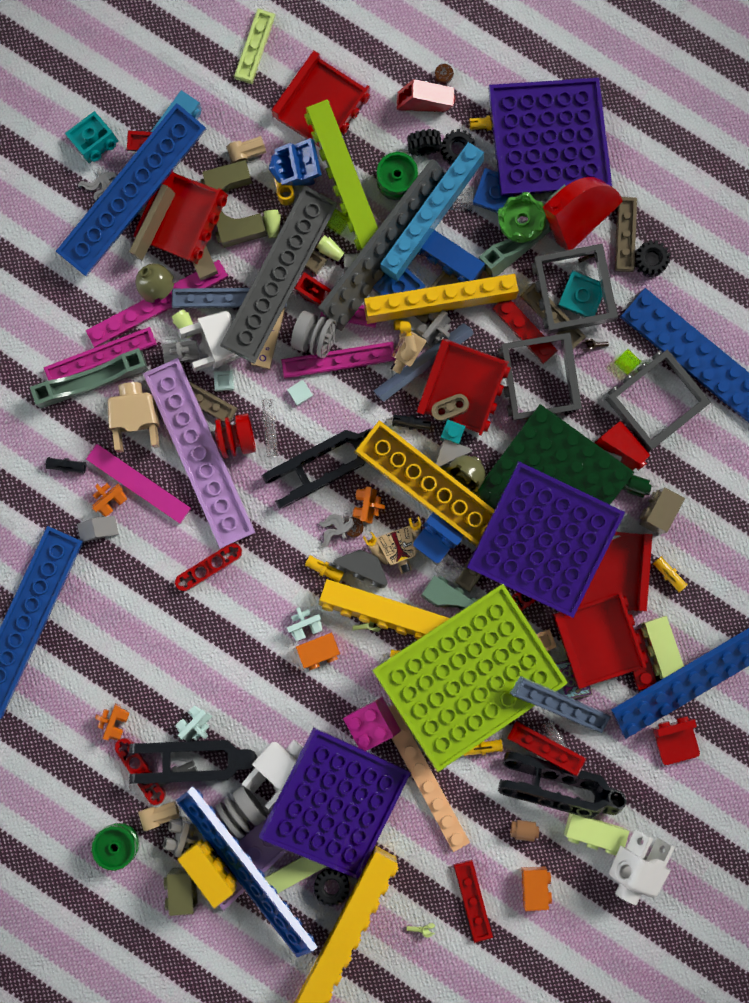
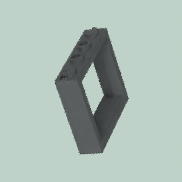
(603, 273)
(570, 368)
(628, 419)

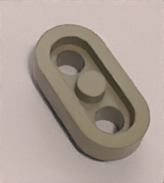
(450, 408)

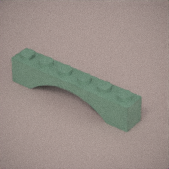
(505, 253)
(64, 388)
(443, 595)

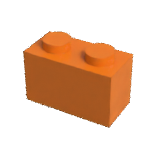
(318, 650)
(535, 888)

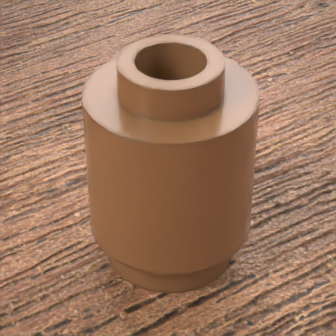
(524, 830)

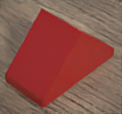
(311, 289)

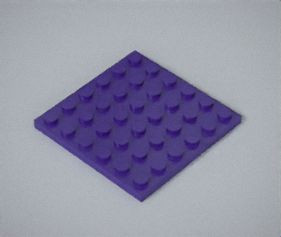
(548, 134)
(545, 539)
(334, 804)

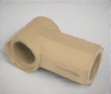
(242, 151)
(153, 817)

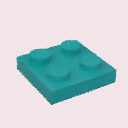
(581, 295)

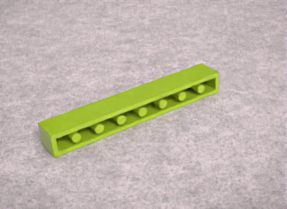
(342, 172)

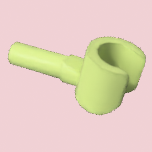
(366, 626)
(424, 930)

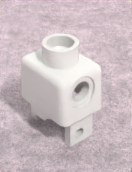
(213, 330)
(275, 765)
(637, 871)

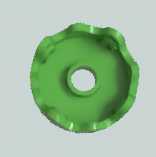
(518, 207)

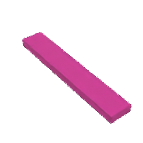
(99, 355)
(338, 360)
(138, 483)

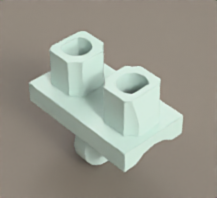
(313, 622)
(197, 725)

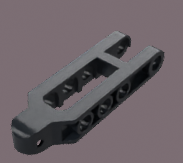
(311, 454)
(237, 760)
(604, 796)

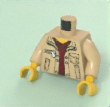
(408, 346)
(396, 546)

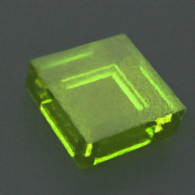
(337, 222)
(627, 362)

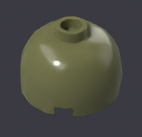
(154, 282)
(467, 471)

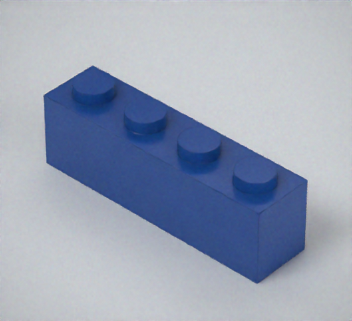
(452, 258)

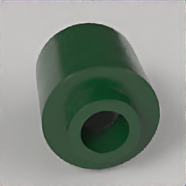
(638, 486)

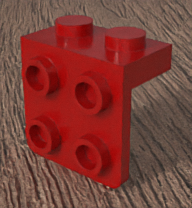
(676, 740)

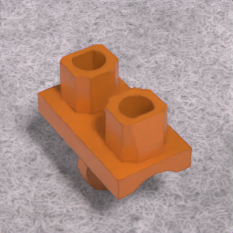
(102, 504)
(370, 507)
(117, 714)

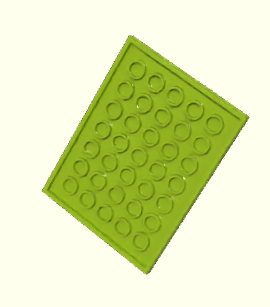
(461, 676)

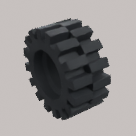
(451, 138)
(424, 142)
(652, 269)
(331, 899)

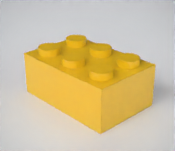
(208, 872)

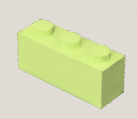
(661, 646)
(595, 833)

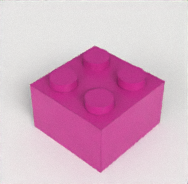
(372, 724)

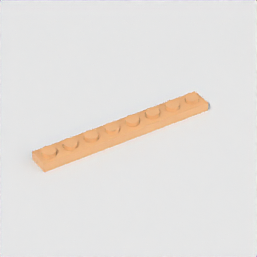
(428, 785)

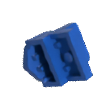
(295, 164)
(437, 538)

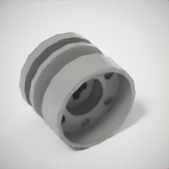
(313, 334)
(238, 813)

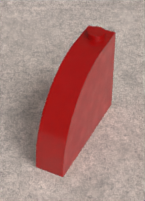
(580, 209)

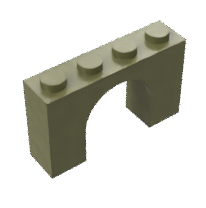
(232, 230)

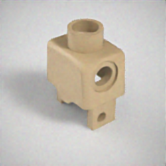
(131, 413)

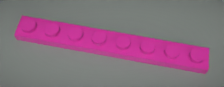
(144, 310)

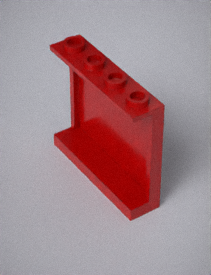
(314, 84)
(188, 219)
(468, 373)
(624, 571)
(601, 641)

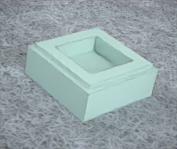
(223, 381)
(300, 392)

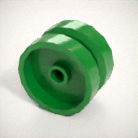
(396, 175)
(105, 852)

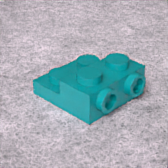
(92, 137)

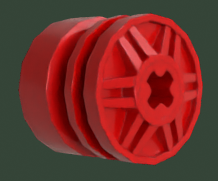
(235, 436)

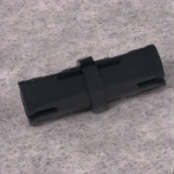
(411, 422)
(65, 465)

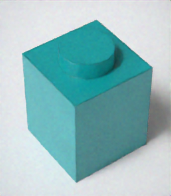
(452, 432)

